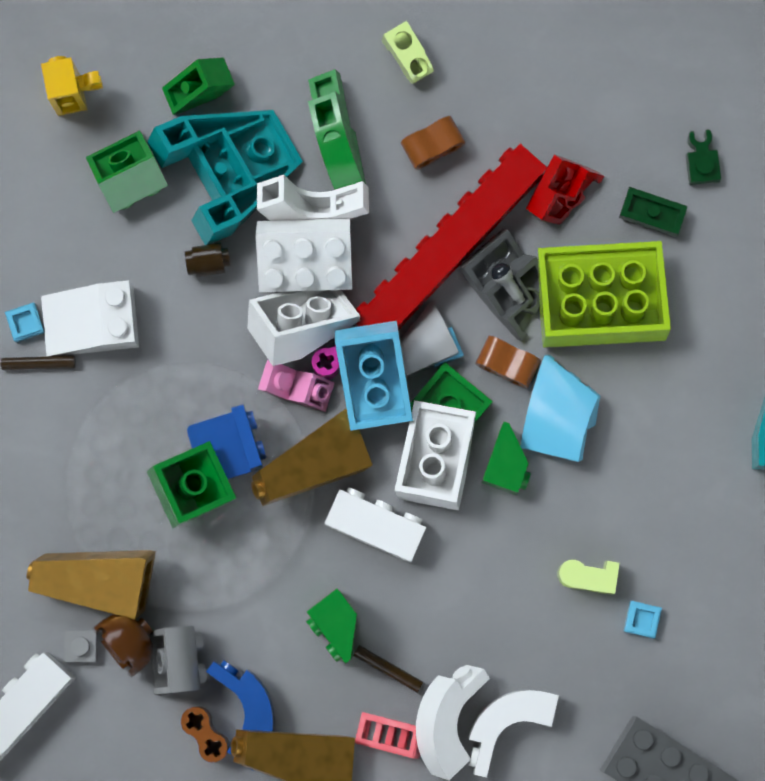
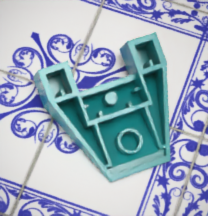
(230, 158)

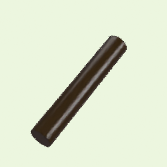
(48, 362)
(388, 668)

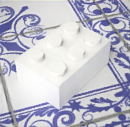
(304, 255)

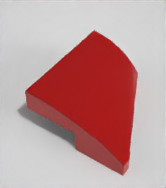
(561, 189)

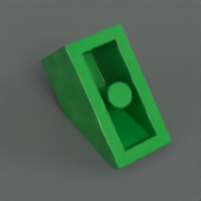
(198, 84)
(507, 463)

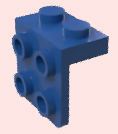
(231, 440)

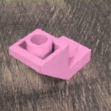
(296, 386)

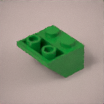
(337, 623)

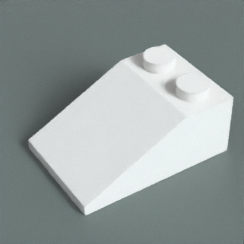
(90, 319)
(298, 322)
(435, 455)

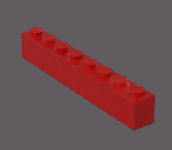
(455, 239)

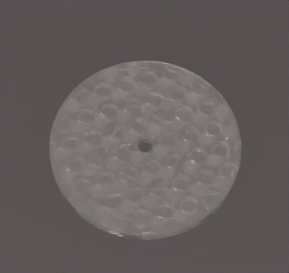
(117, 508)

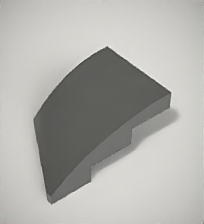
(478, 269)

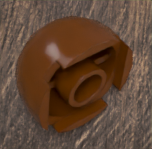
(127, 641)

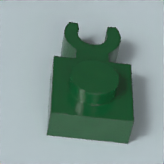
(702, 163)

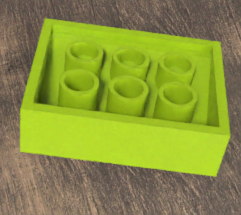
(603, 294)

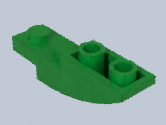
(333, 130)

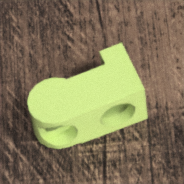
(408, 52)
(577, 576)

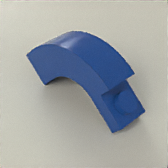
(252, 694)

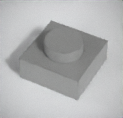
(80, 646)

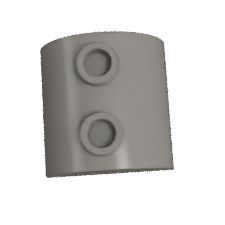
(176, 661)

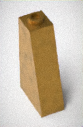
(316, 460)
(98, 580)
(295, 755)

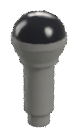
(503, 275)

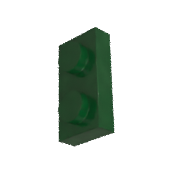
(653, 211)

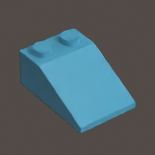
(373, 375)

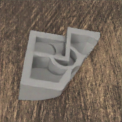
(426, 342)

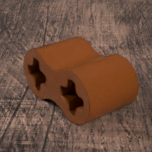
(433, 142)
(508, 362)
(205, 734)

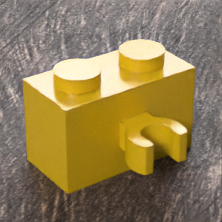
(66, 86)

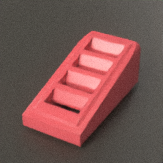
(363, 731)

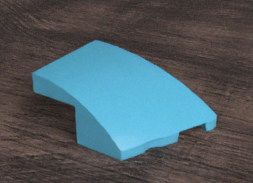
(559, 413)

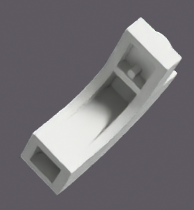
(285, 201)
(508, 709)
(438, 720)

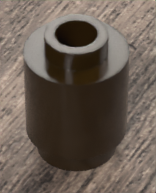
(207, 260)

